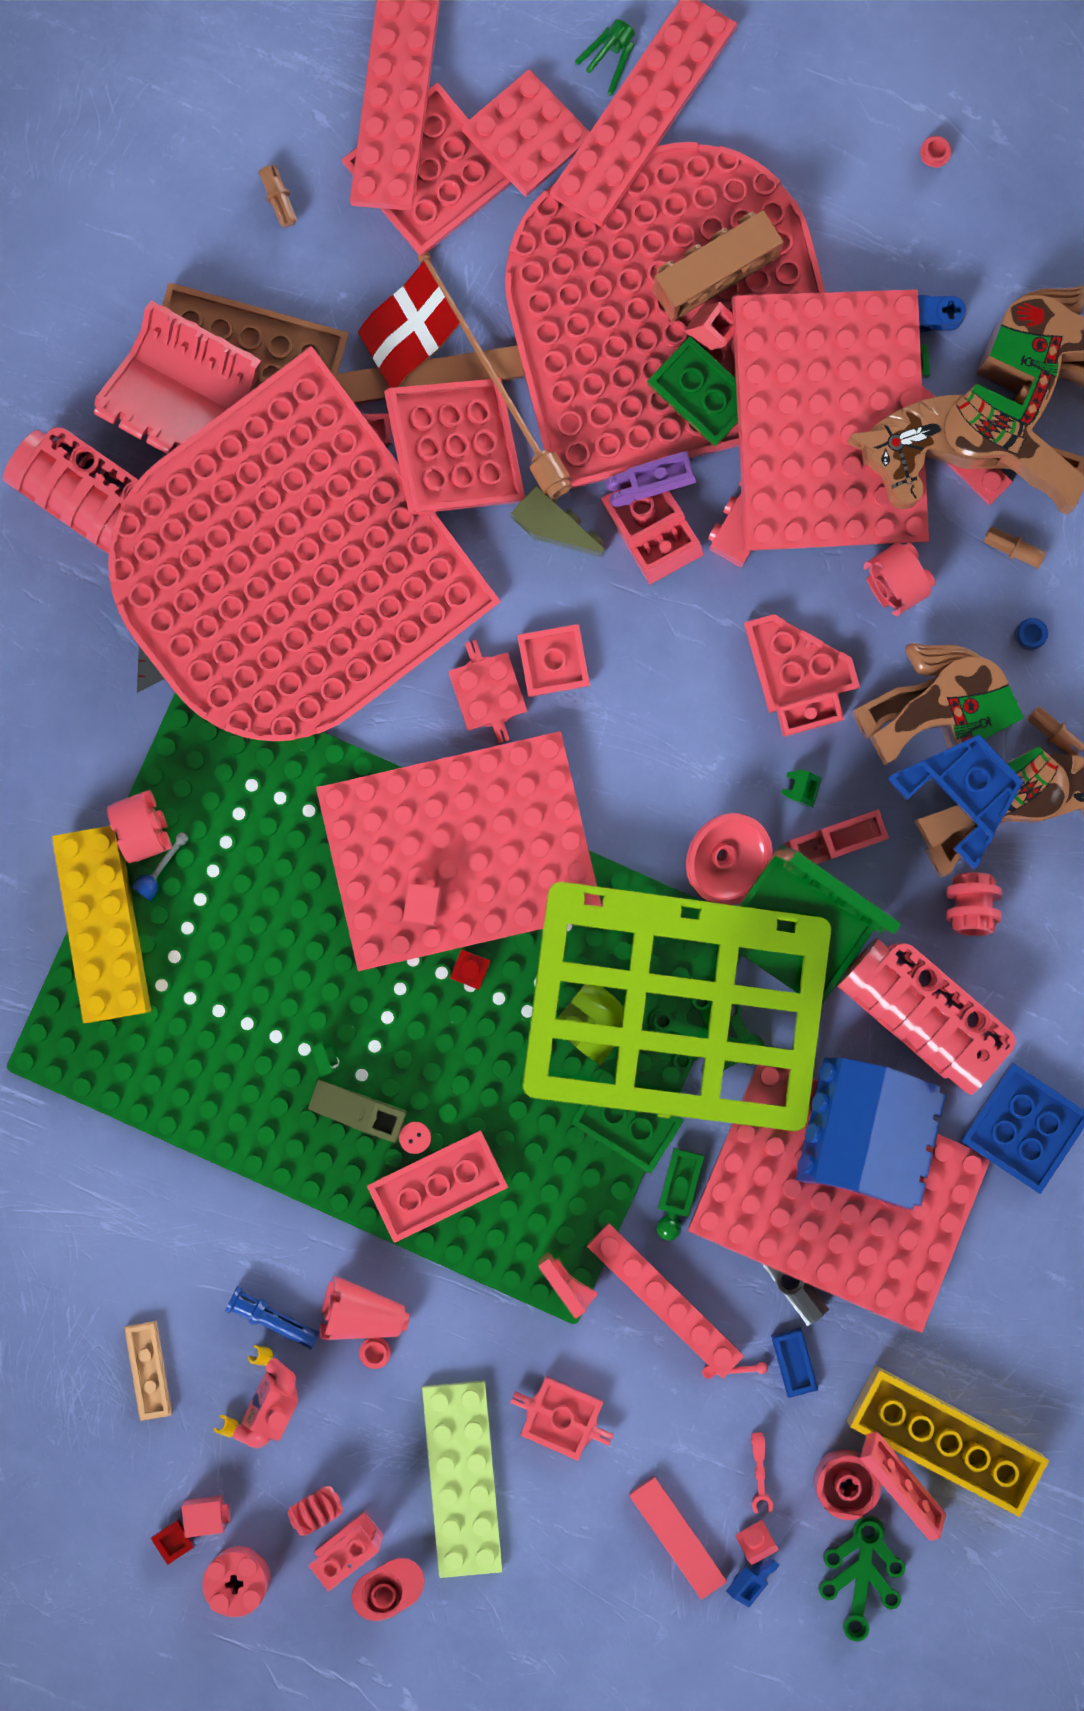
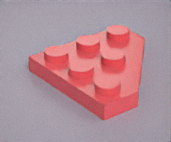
(795, 662)

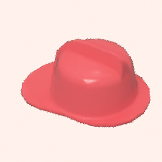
(388, 1589)

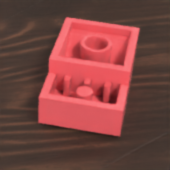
(655, 534)

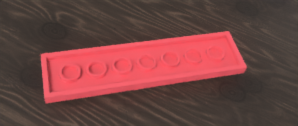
(394, 104)
(643, 110)

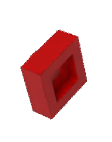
(470, 969)
(172, 1542)

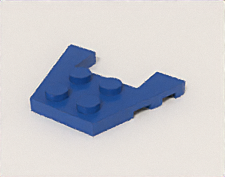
(975, 781)

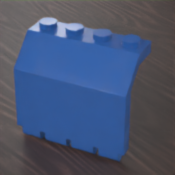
(871, 1131)

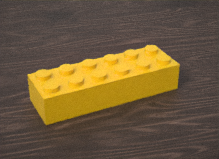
(101, 924)
(948, 1441)

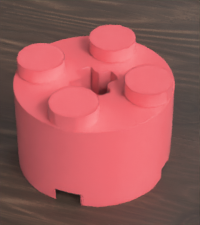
(899, 578)
(139, 827)
(858, 1498)
(225, 1596)

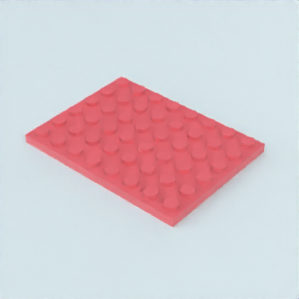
(804, 384)
(479, 824)
(829, 1235)

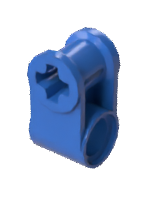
(934, 316)

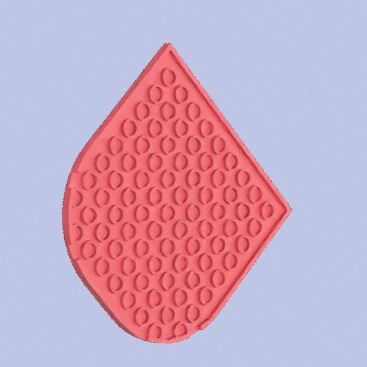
(590, 311)
(283, 564)

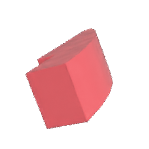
(841, 838)

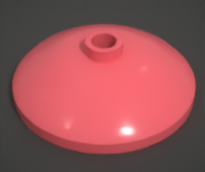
(744, 855)

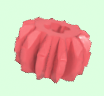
(315, 1510)

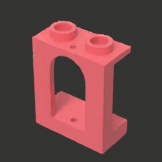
(350, 1545)

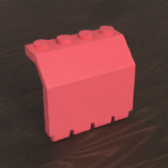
(174, 380)

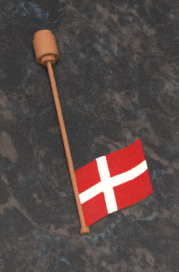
(414, 327)

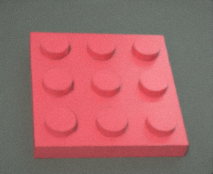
(526, 132)

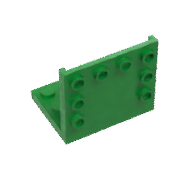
(801, 887)

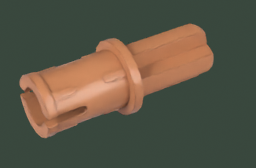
(278, 195)
(1014, 547)
(1055, 731)

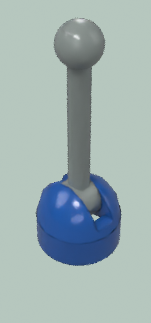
(146, 884)

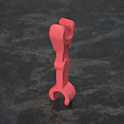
(758, 1451)

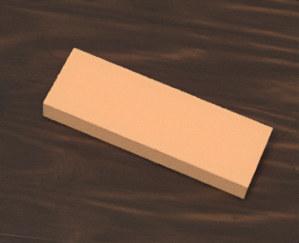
(148, 1370)

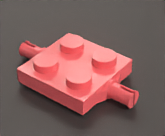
(487, 691)
(561, 1418)

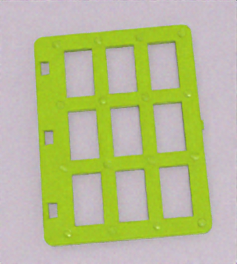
(716, 924)

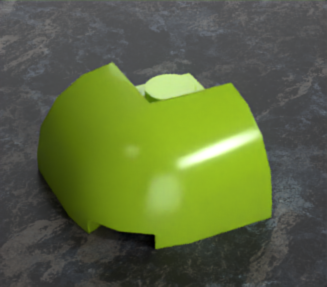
(594, 1006)

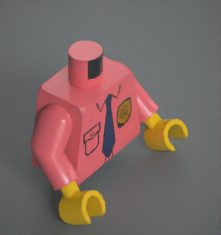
(270, 1406)

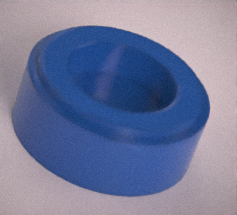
(1031, 634)

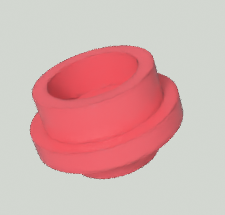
(935, 151)
(375, 1353)

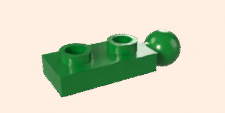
(678, 1191)

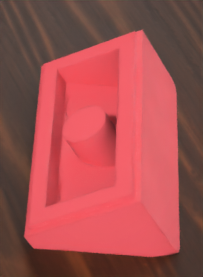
(809, 713)

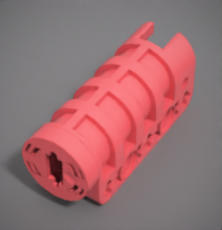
(68, 490)
(922, 1018)

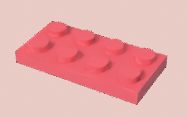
(437, 1186)

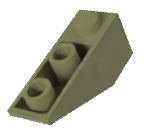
(549, 523)
(358, 1111)

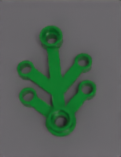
(696, 1031)
(862, 1572)

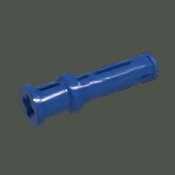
(258, 1312)

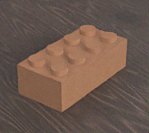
(717, 265)

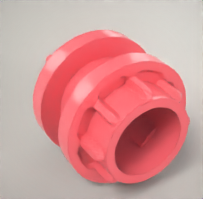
(974, 904)

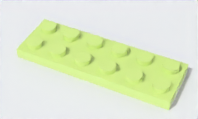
(462, 1479)

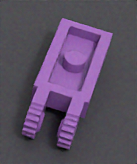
(651, 479)

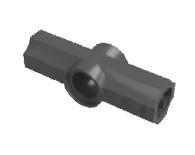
(802, 1298)

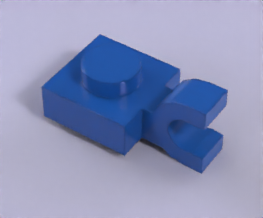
(751, 1582)

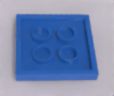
(1025, 1128)

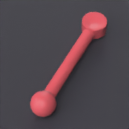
(761, 1368)

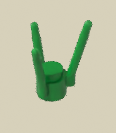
(615, 39)

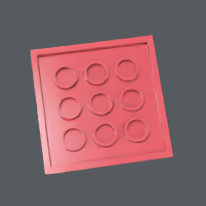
(451, 179)
(454, 446)

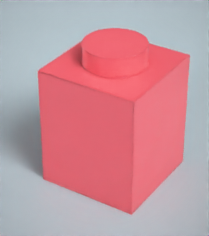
(711, 326)
(422, 902)
(205, 1516)

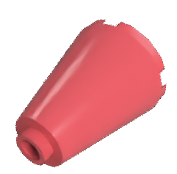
(360, 1313)

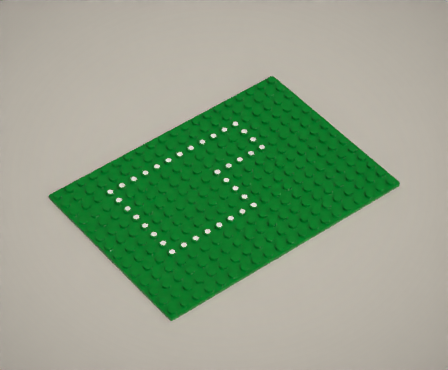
(259, 966)

